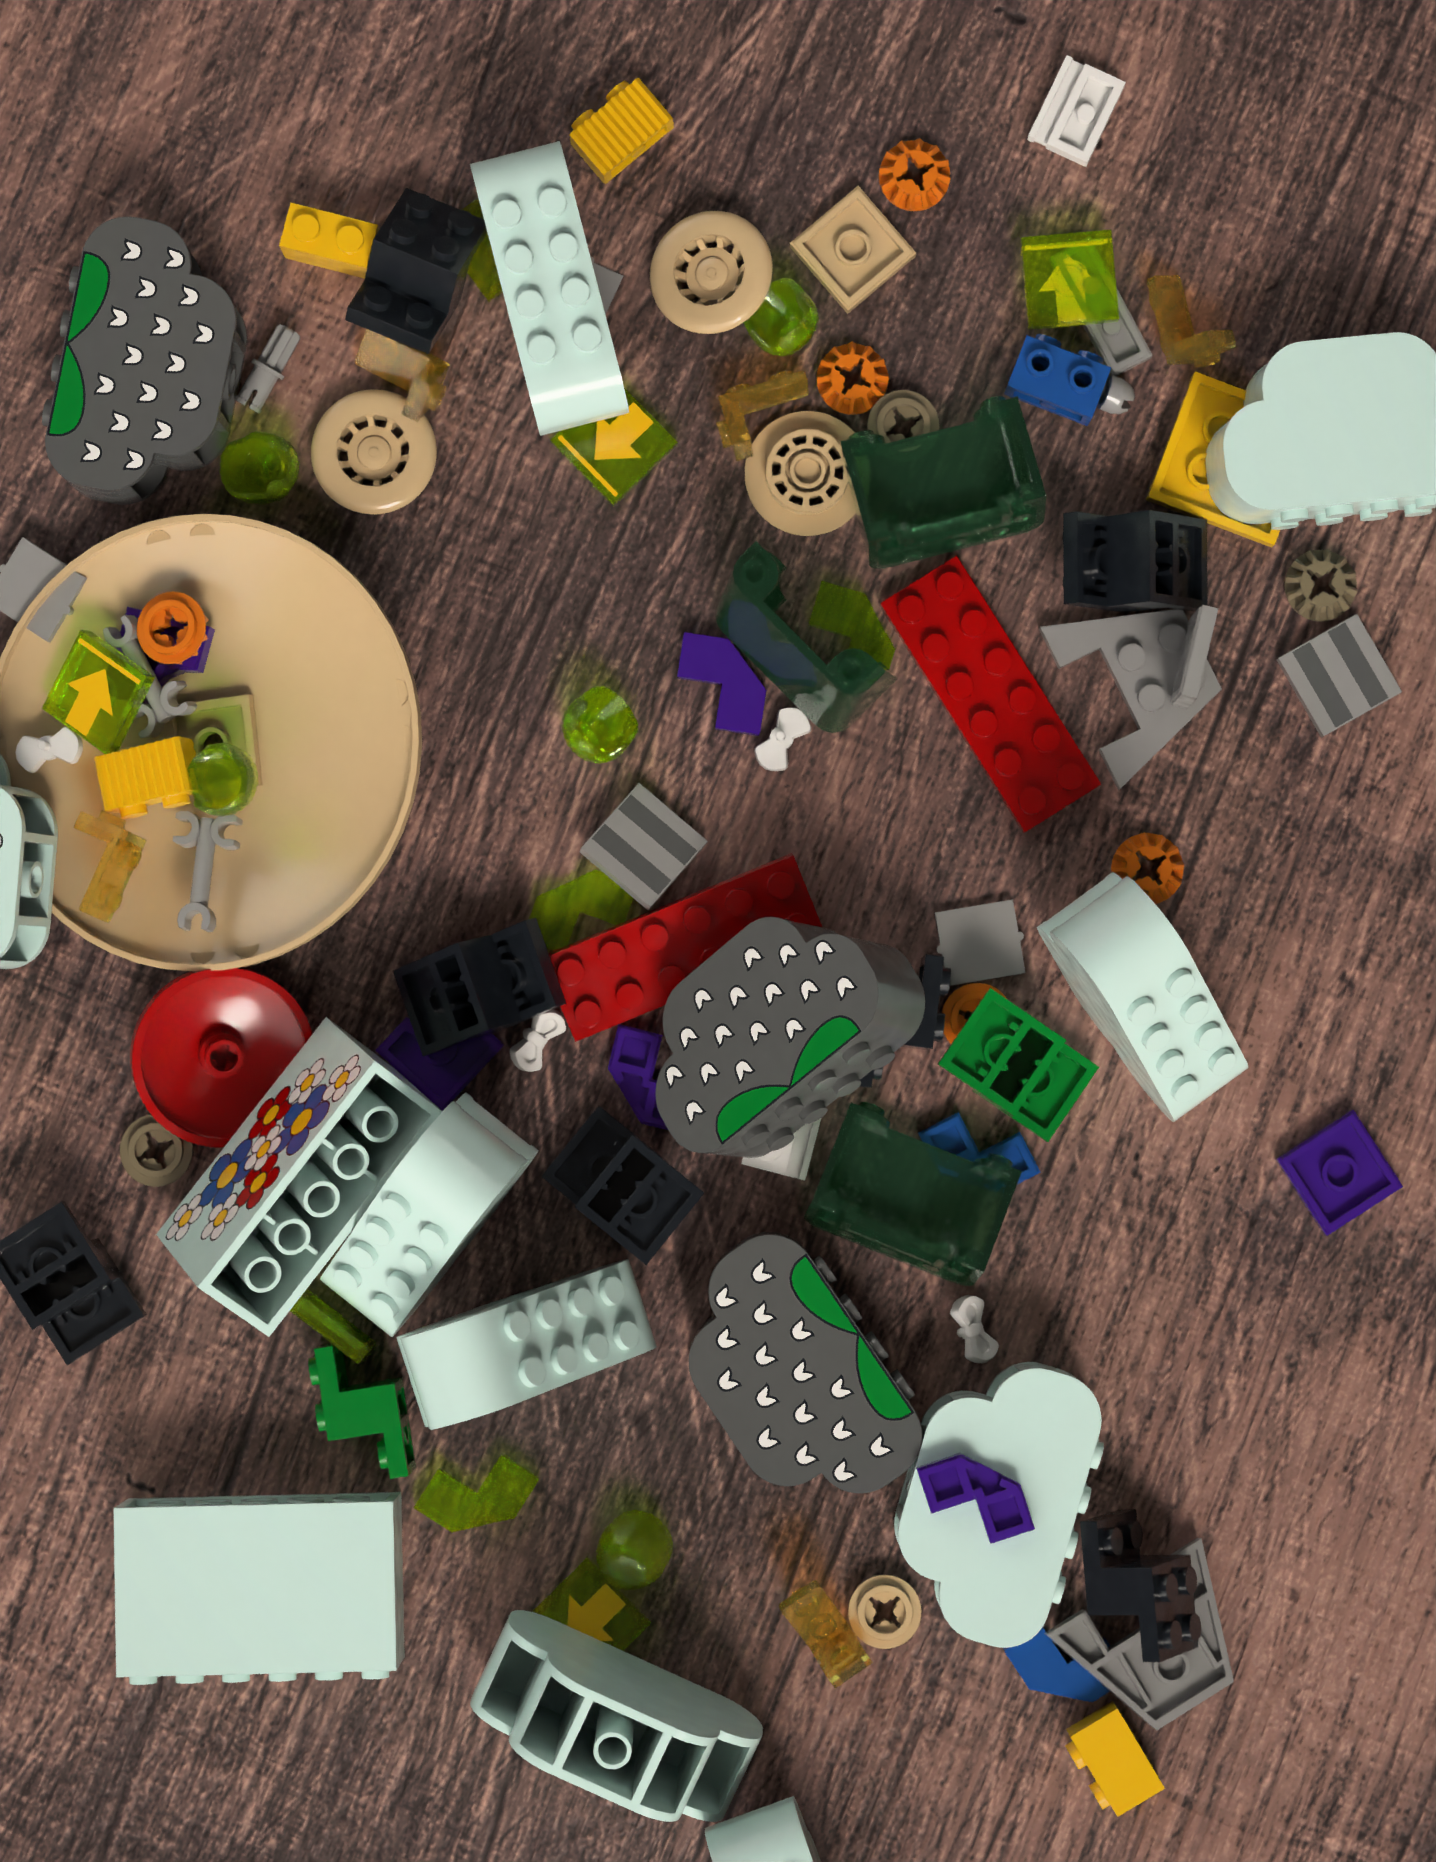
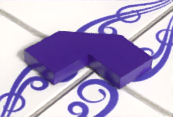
(718, 662)
(633, 1067)
(964, 1479)

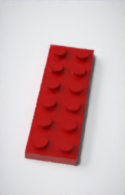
(990, 694)
(645, 958)

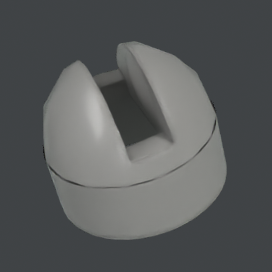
(1115, 396)

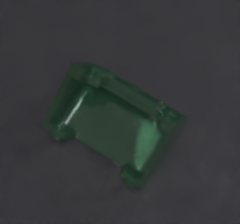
(945, 486)
(827, 694)
(911, 1197)

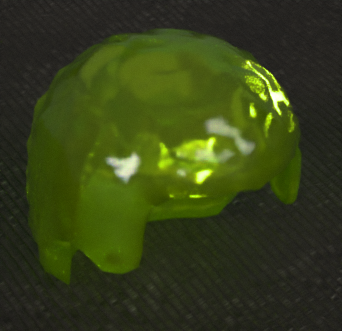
(784, 319)
(259, 468)
(599, 725)
(222, 779)
(634, 1550)

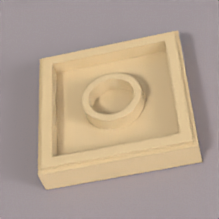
(852, 249)

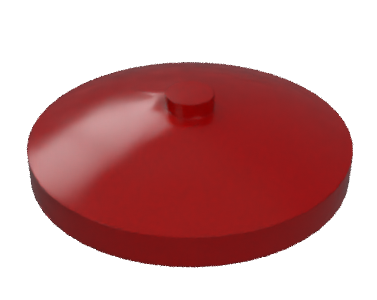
(214, 1050)

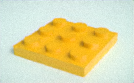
(1182, 475)

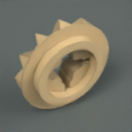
(884, 1633)

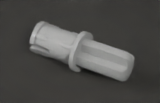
(268, 367)

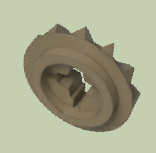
(908, 406)
(1300, 585)
(151, 1171)

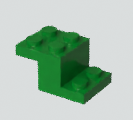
(1018, 1065)
(363, 1410)

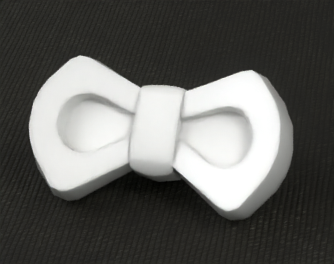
(33, 752)
(773, 752)
(528, 1052)
(978, 1344)

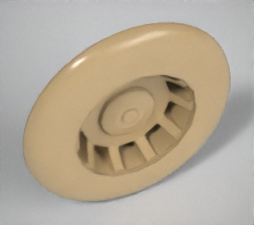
(712, 273)
(372, 453)
(805, 473)

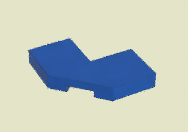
(955, 1138)
(1048, 1672)

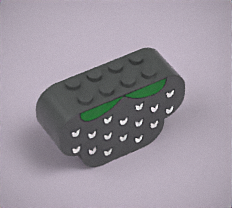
(142, 365)
(779, 1034)
(798, 1374)

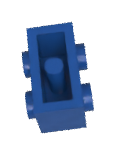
(1055, 386)

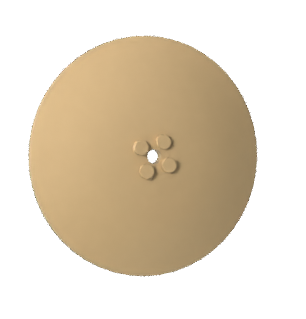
(294, 677)

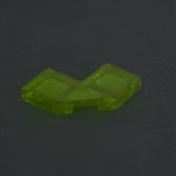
(852, 616)
(589, 894)
(462, 1508)

